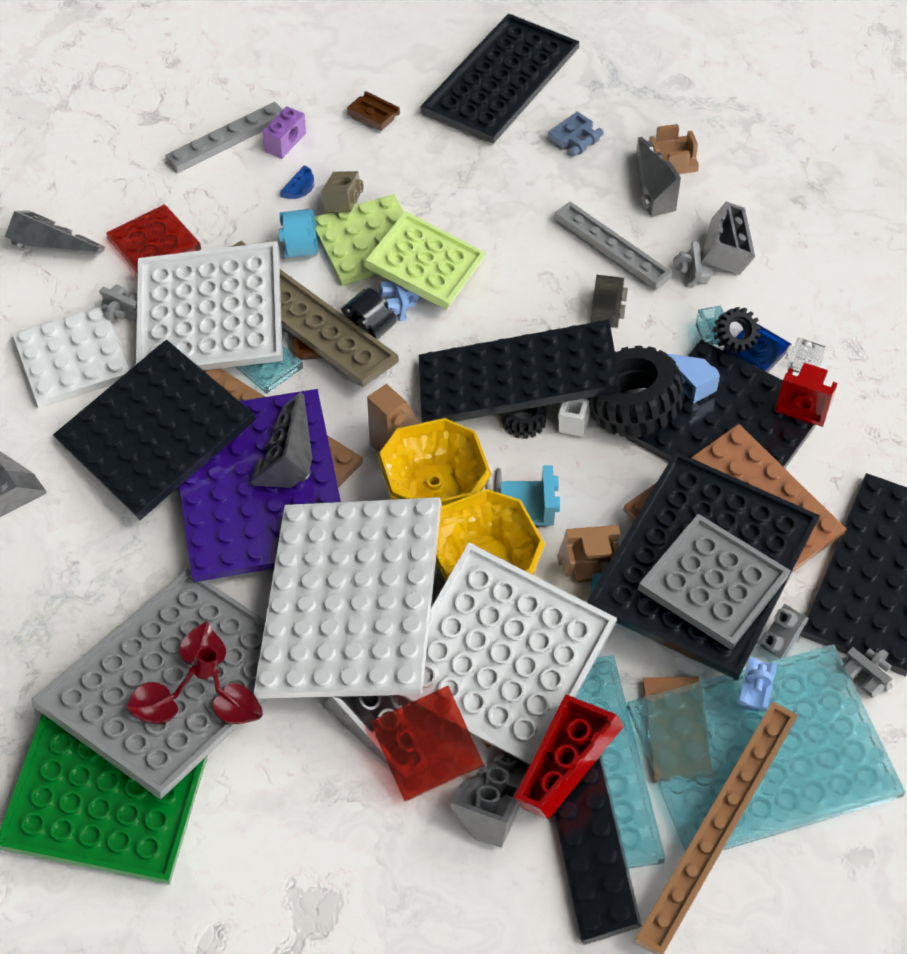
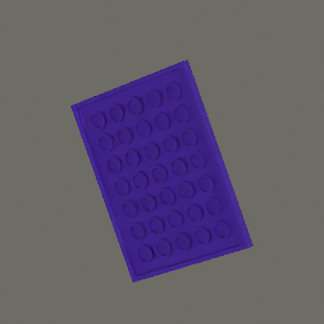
(238, 525)

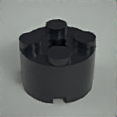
(369, 312)

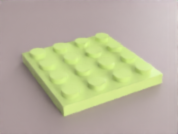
(353, 236)
(425, 260)

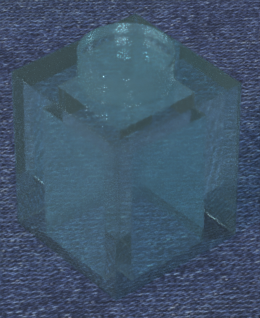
(705, 323)

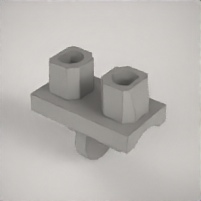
(691, 265)
(117, 304)
(783, 631)
(877, 678)

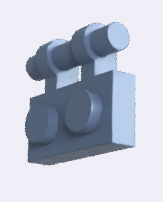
(571, 129)

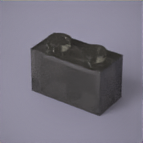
(608, 298)

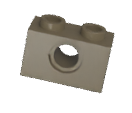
(342, 191)

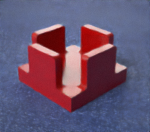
(806, 395)

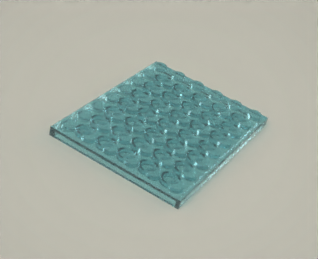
(822, 770)

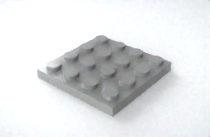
(714, 581)

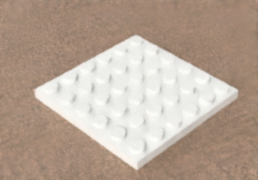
(212, 305)
(509, 649)

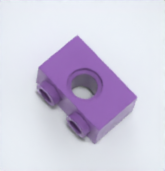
(284, 132)

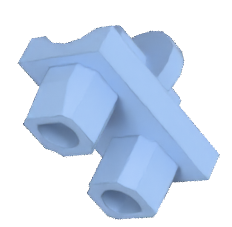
(400, 298)
(757, 685)

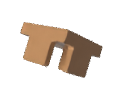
(678, 150)
(585, 548)

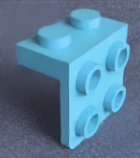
(537, 496)

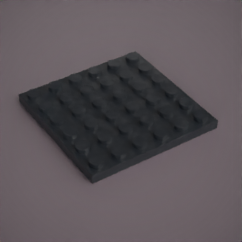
(743, 398)
(154, 428)

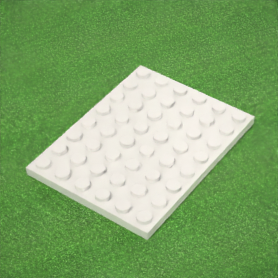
(350, 600)

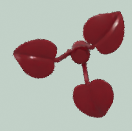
(204, 651)

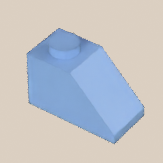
(697, 377)

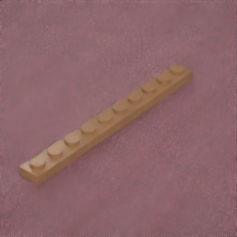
(715, 830)

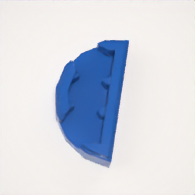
(299, 185)

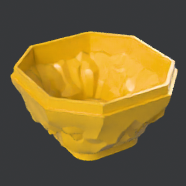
(434, 462)
(491, 523)

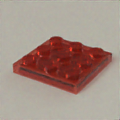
(152, 235)
(427, 743)

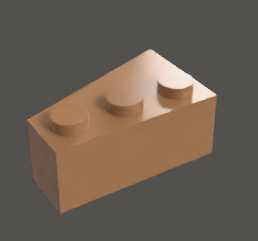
(386, 414)

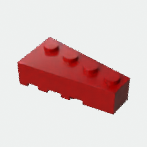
(566, 754)

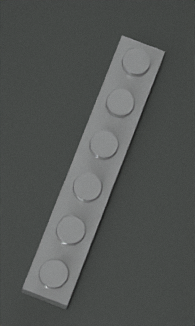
(222, 138)
(613, 245)

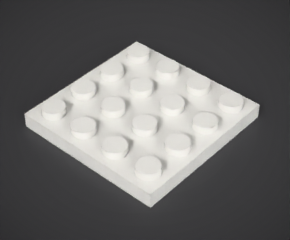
(71, 356)

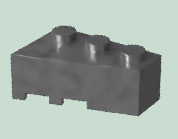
(729, 240)

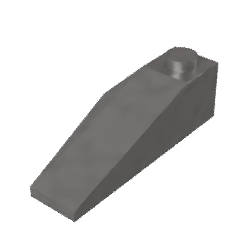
(657, 180)
(38, 231)
(288, 450)
(17, 485)
(358, 711)
(488, 801)

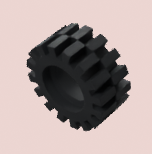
(748, 325)
(525, 426)

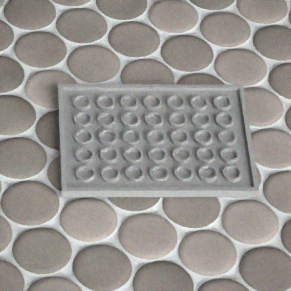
(94, 691)

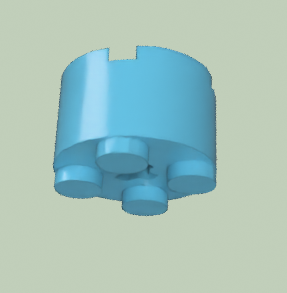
(298, 233)

